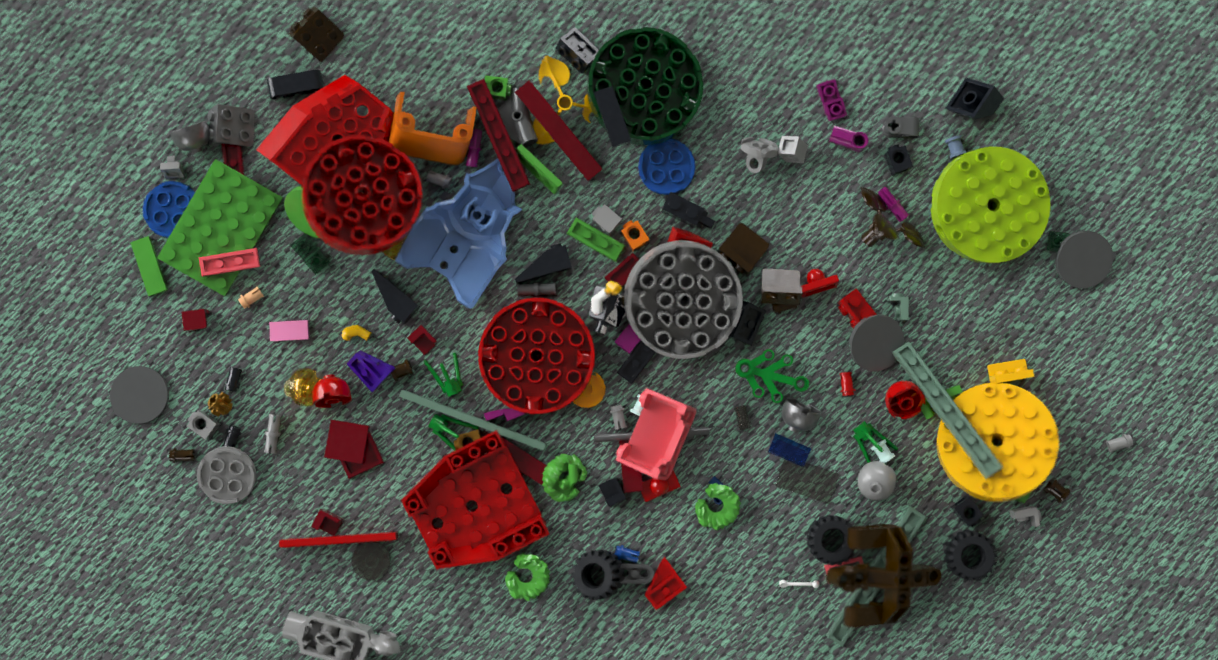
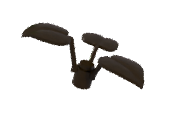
(882, 228)

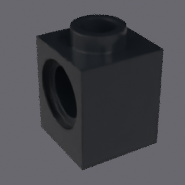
(894, 167)
(960, 507)

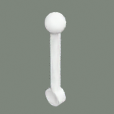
(783, 583)

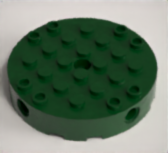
(662, 63)

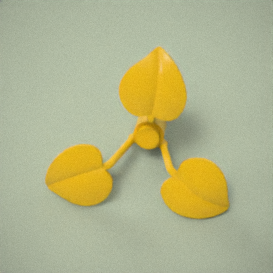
(560, 75)

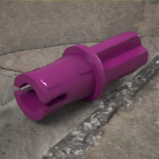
(474, 148)
(893, 204)

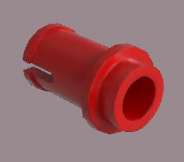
(847, 384)

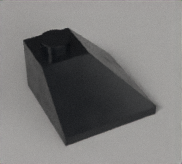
(975, 99)

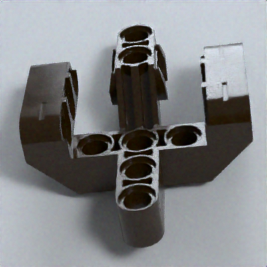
(895, 578)

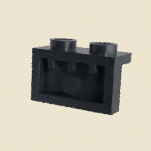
(577, 49)
(748, 323)

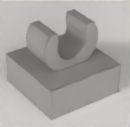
(172, 169)

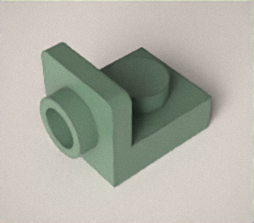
(902, 309)

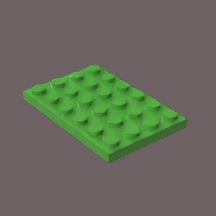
(221, 218)

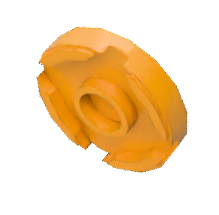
(593, 393)

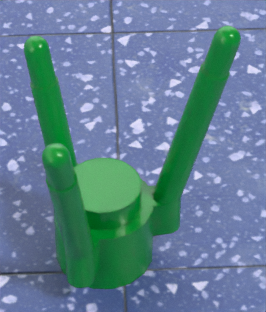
(451, 385)
(439, 425)
(865, 431)

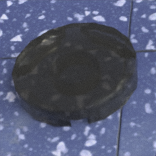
(371, 560)

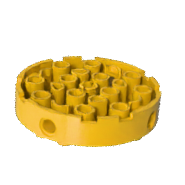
(1026, 437)

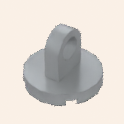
(759, 150)

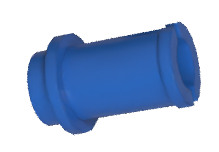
(625, 553)

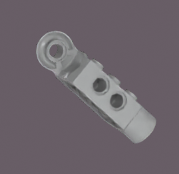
(336, 637)

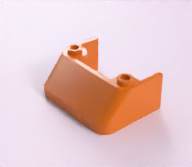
(430, 145)

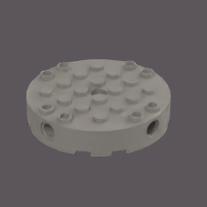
(661, 281)

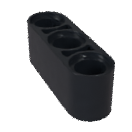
(295, 83)

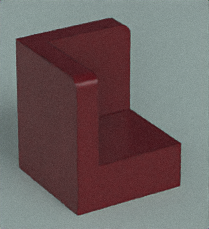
(194, 319)
(422, 339)
(327, 522)

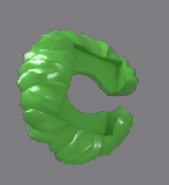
(552, 473)
(722, 518)
(536, 586)

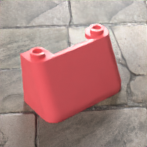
(657, 435)

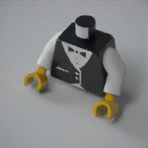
(607, 307)

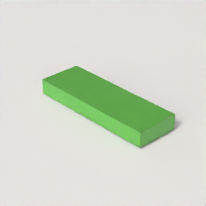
(544, 175)
(596, 239)
(149, 266)

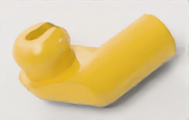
(351, 331)

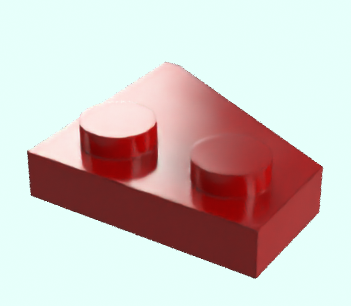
(664, 585)

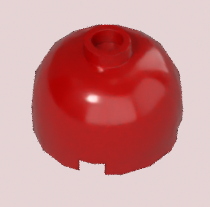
(330, 391)
(904, 399)

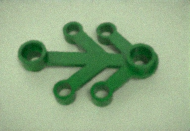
(768, 375)

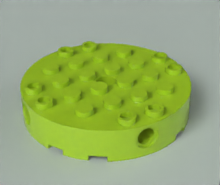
(1017, 211)

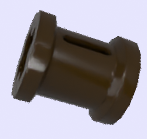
(402, 370)
(1061, 495)

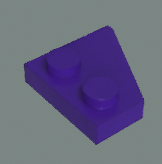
(370, 369)

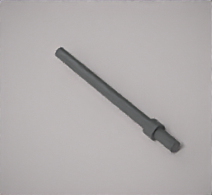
(626, 436)

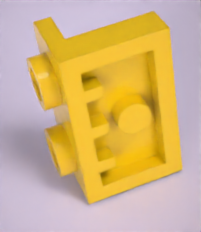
(1009, 371)

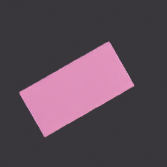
(289, 330)

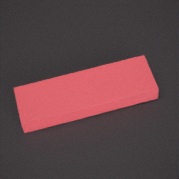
(229, 262)

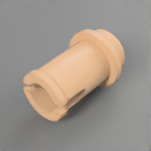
(250, 297)

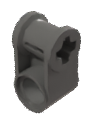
(904, 127)

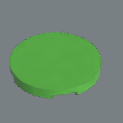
(295, 211)

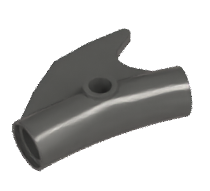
(519, 129)

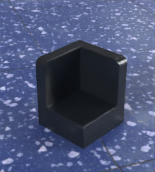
(612, 491)

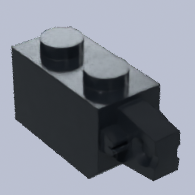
(687, 212)

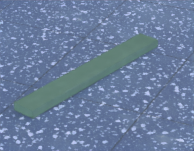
(947, 410)
(472, 419)
(910, 524)

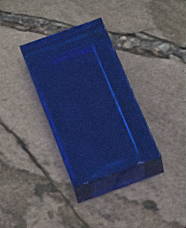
(789, 450)

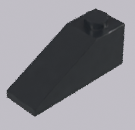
(549, 263)
(396, 301)

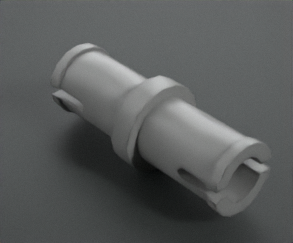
(272, 433)

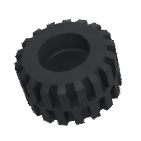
(815, 540)
(986, 559)
(583, 578)

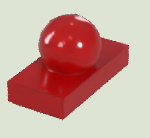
(818, 283)
(656, 487)

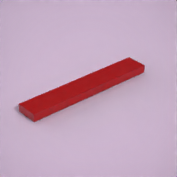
(338, 539)

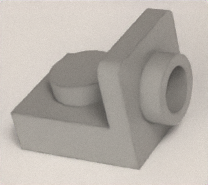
(1023, 513)

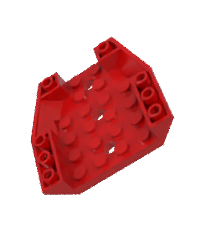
(318, 119)
(499, 523)

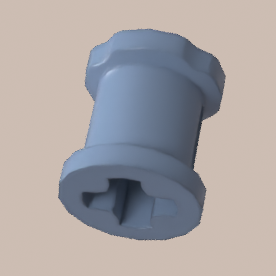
(955, 146)

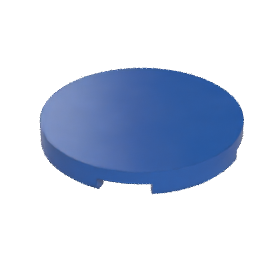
(666, 167)
(165, 206)

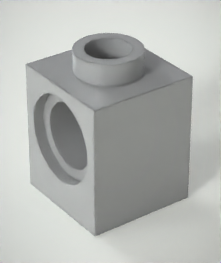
(792, 149)
(606, 219)
(211, 424)

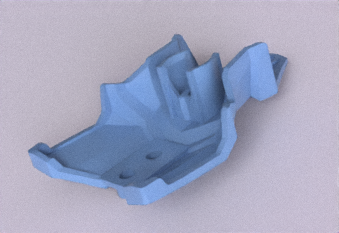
(473, 225)

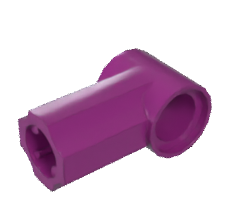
(846, 138)

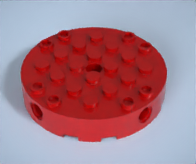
(356, 222)
(508, 349)

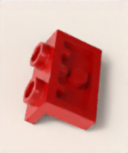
(855, 307)

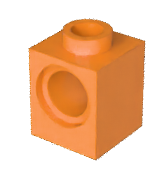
(634, 243)

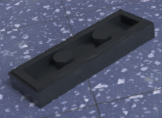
(612, 117)

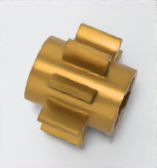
(220, 404)

